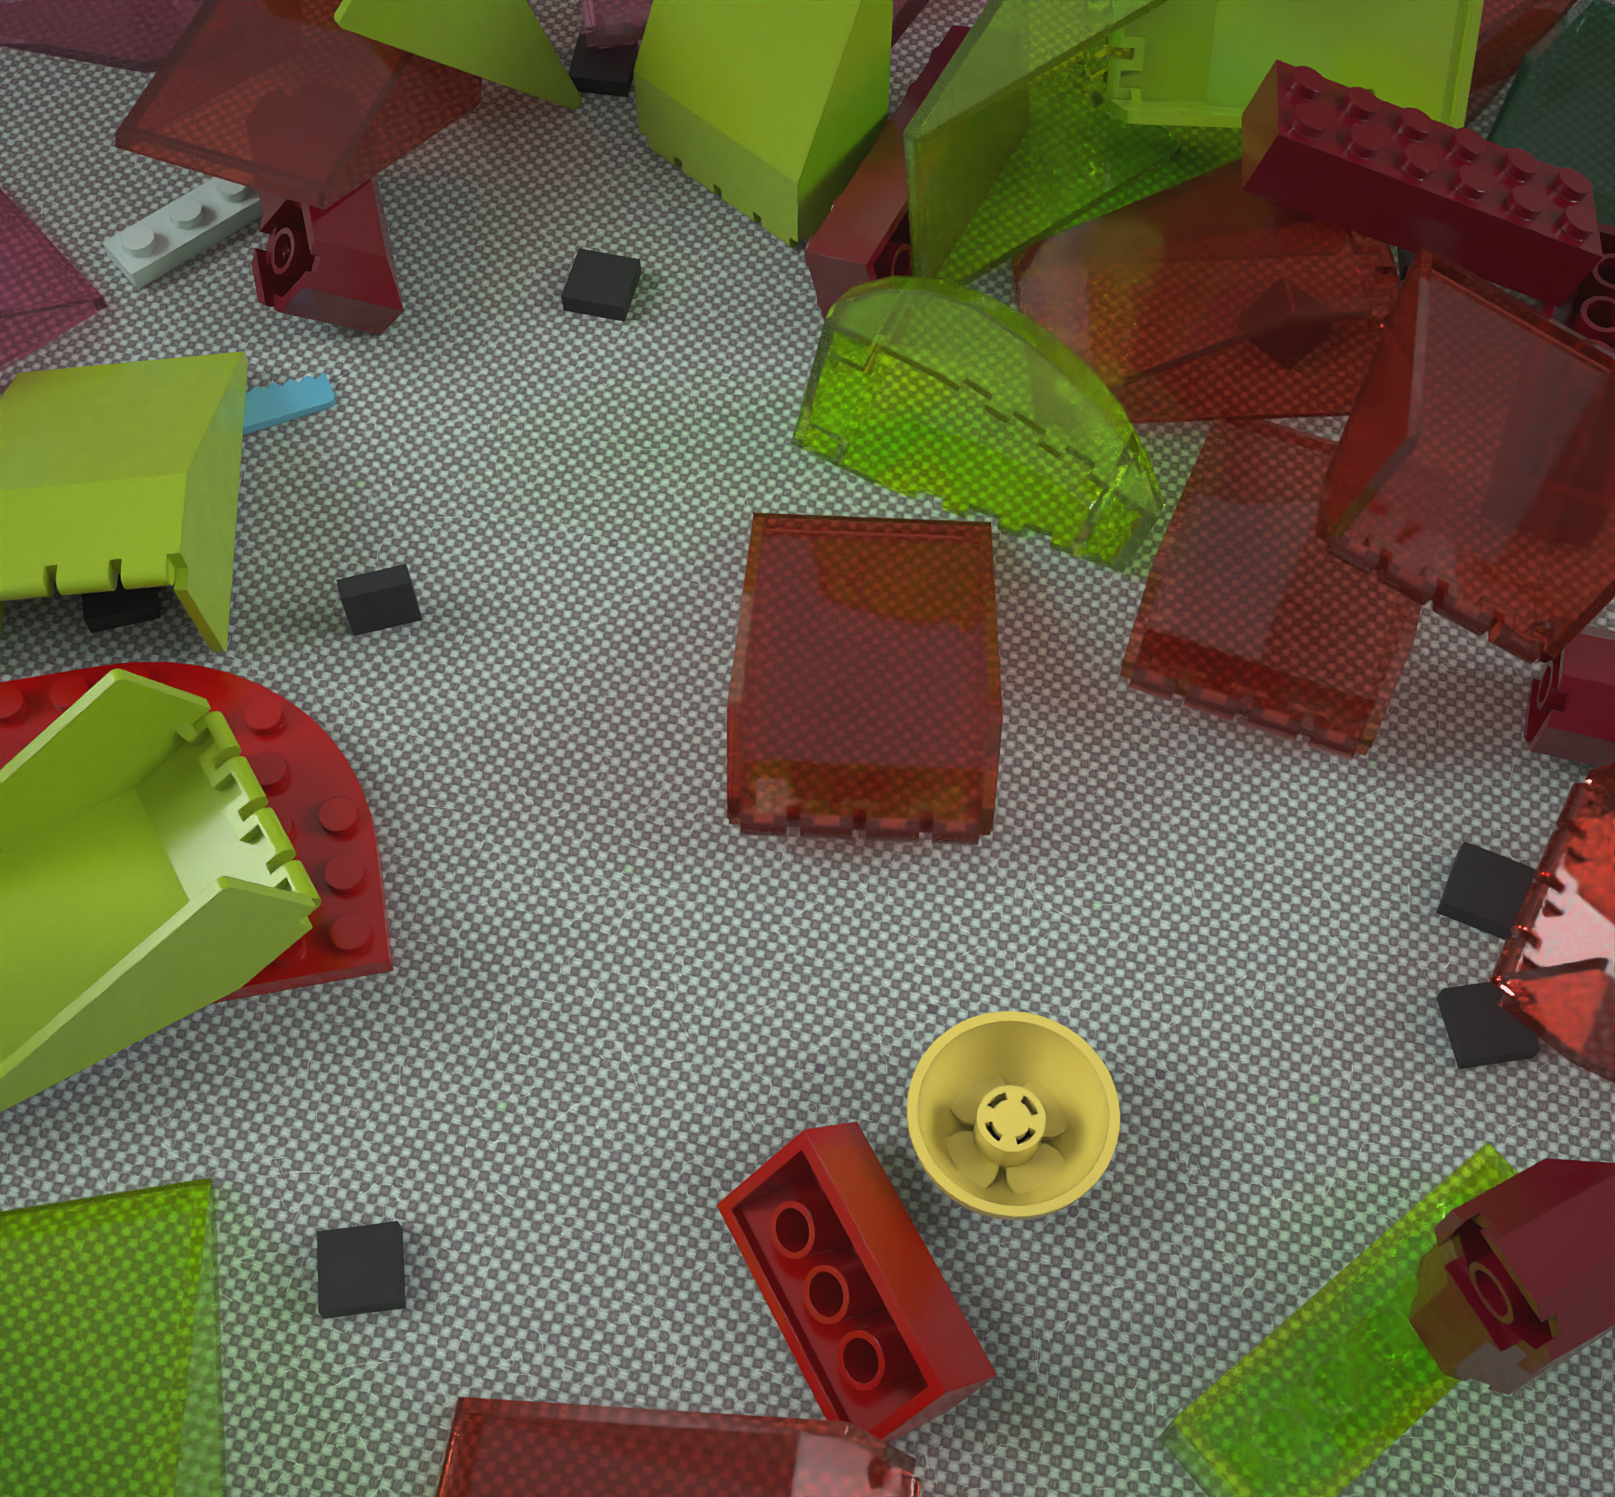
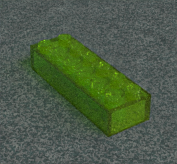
(1335, 1375)

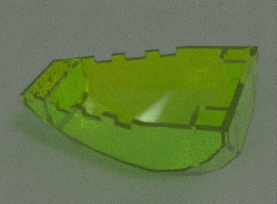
(980, 409)

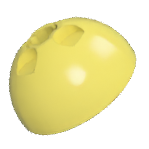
(1022, 1081)

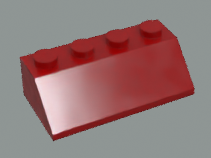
(854, 1285)

